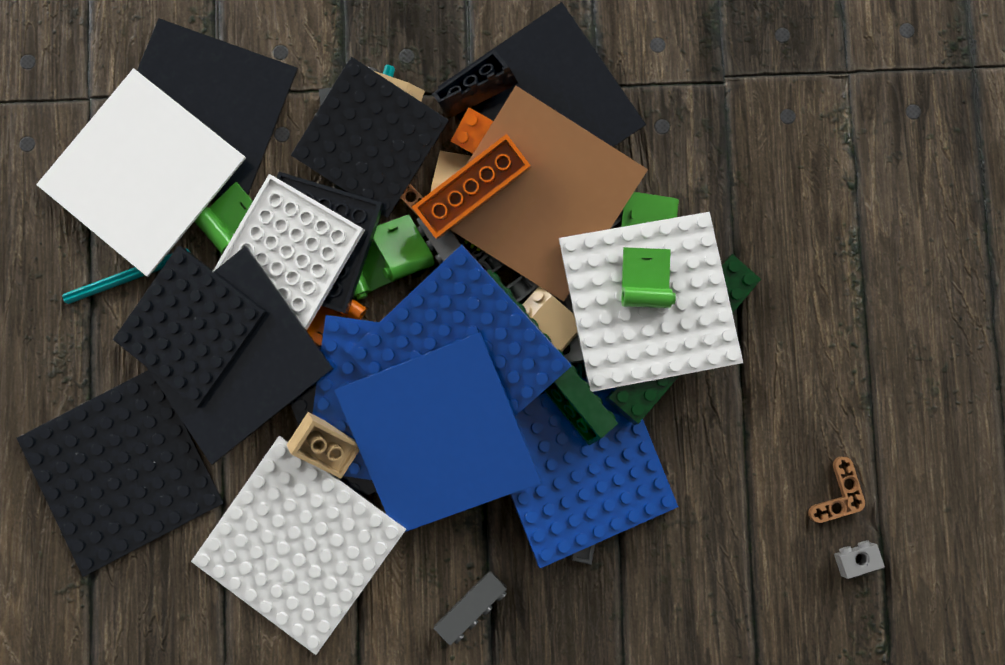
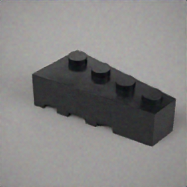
(475, 85)

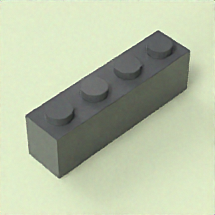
(443, 246)
(470, 608)

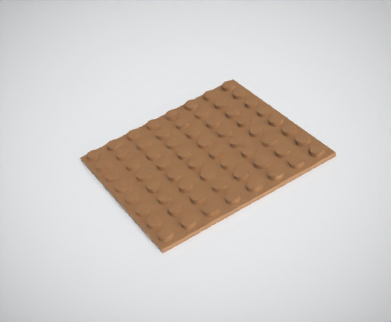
(570, 190)

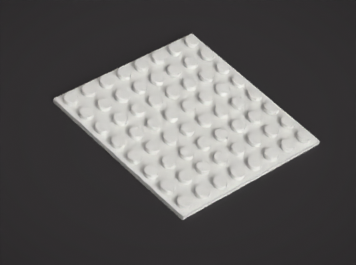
(141, 172)
(643, 342)
(298, 546)

